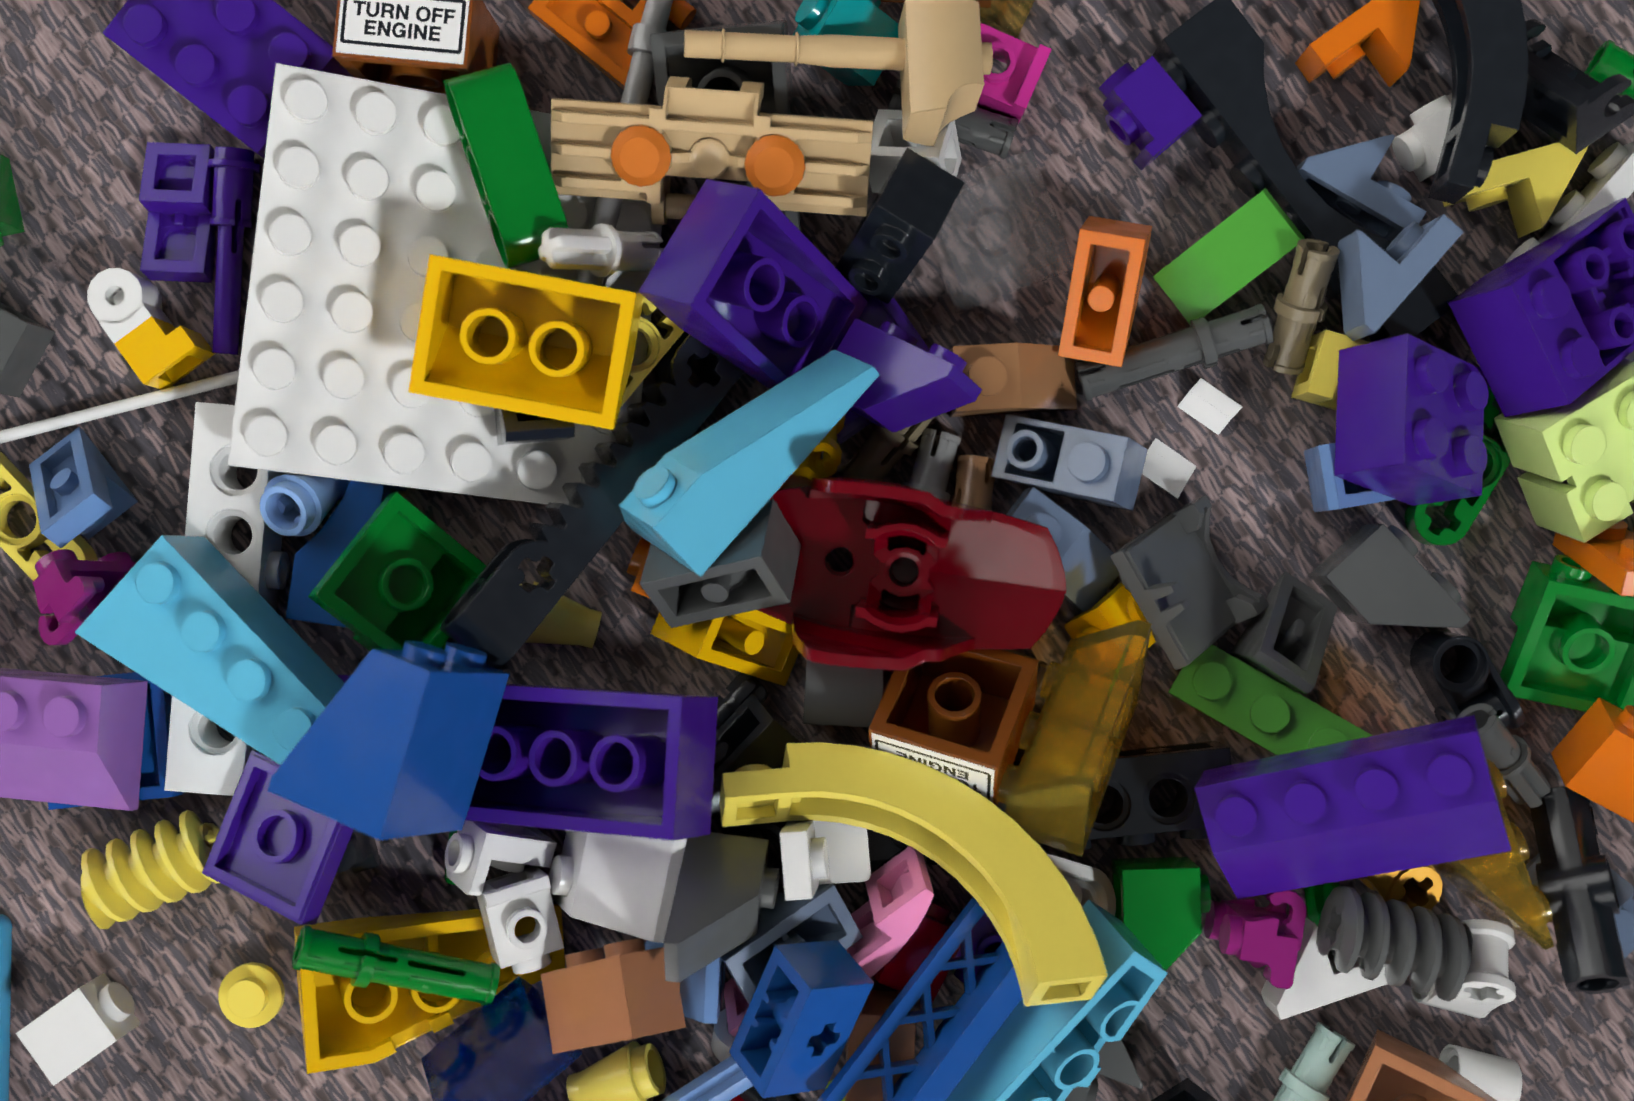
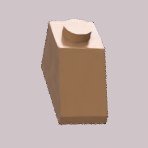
(1017, 379)

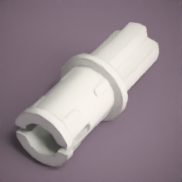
(600, 249)

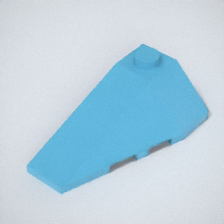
(725, 474)

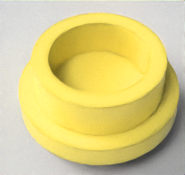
(251, 995)

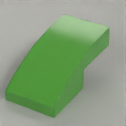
(1229, 257)

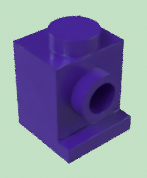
(1147, 109)

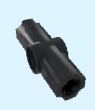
(1579, 893)

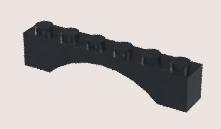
(1221, 71)

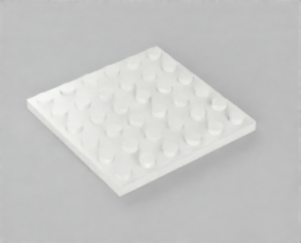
(348, 211)

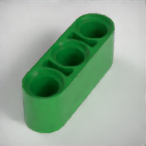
(505, 160)

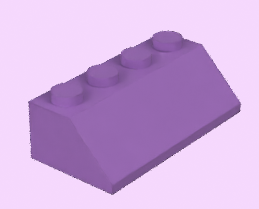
(71, 738)

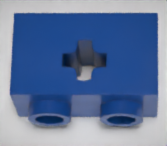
(800, 1017)

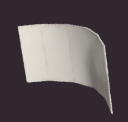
(1208, 407)

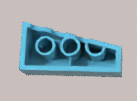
(214, 645)

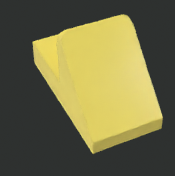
(1529, 182)

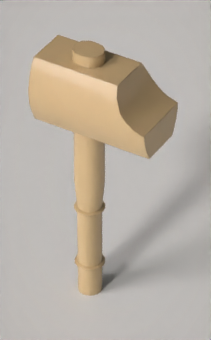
(935, 52)

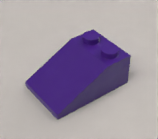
(751, 285)

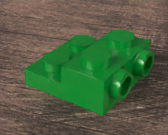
(397, 579)
(1570, 639)

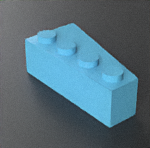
(1056, 1046)

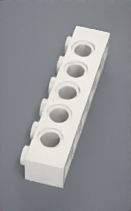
(197, 754)

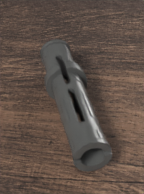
(1179, 350)

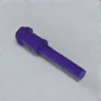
(232, 214)

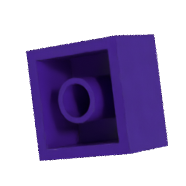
(1410, 421)

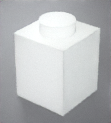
(79, 1027)

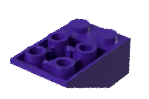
(1555, 313)

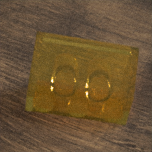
(1076, 736)

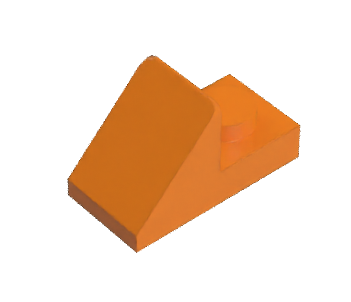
(1377, 30)

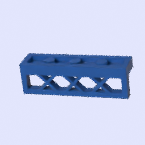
(959, 1037)

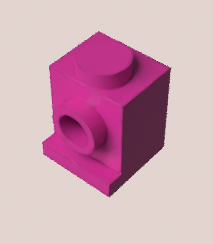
(1012, 89)

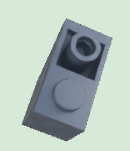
(1070, 461)

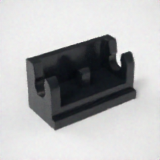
(1567, 100)

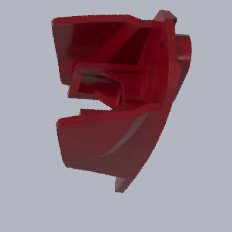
(922, 578)

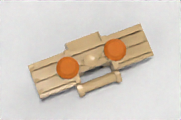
(710, 135)

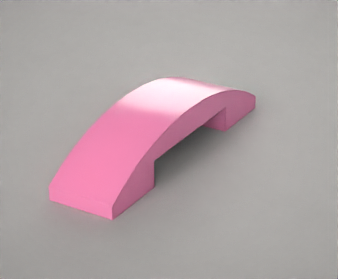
(896, 905)

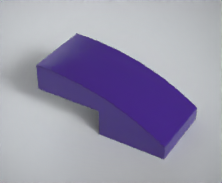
(179, 207)

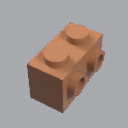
(610, 997)

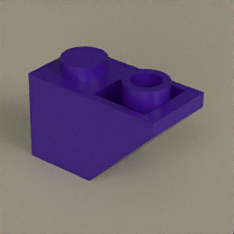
(910, 381)

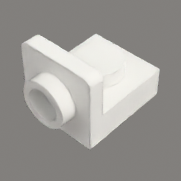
(495, 845)

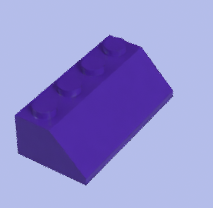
(1353, 809)

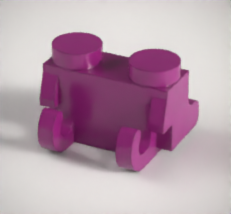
(73, 590)
(1261, 933)

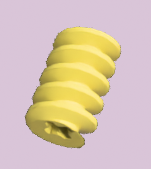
(149, 873)

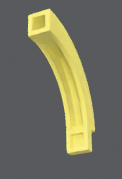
(957, 829)

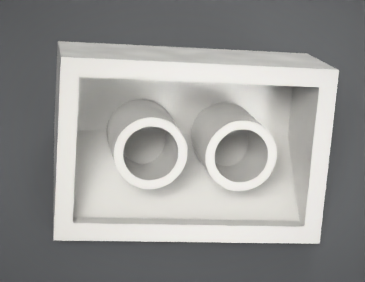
(618, 881)

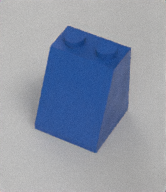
(399, 742)

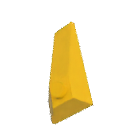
(364, 1025)

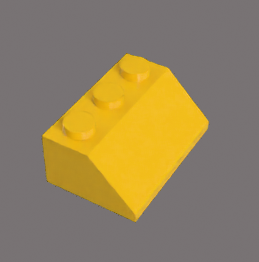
(524, 342)

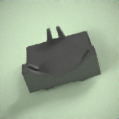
(1183, 583)

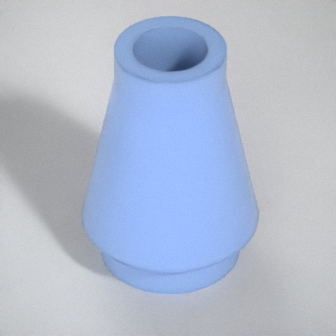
(299, 502)

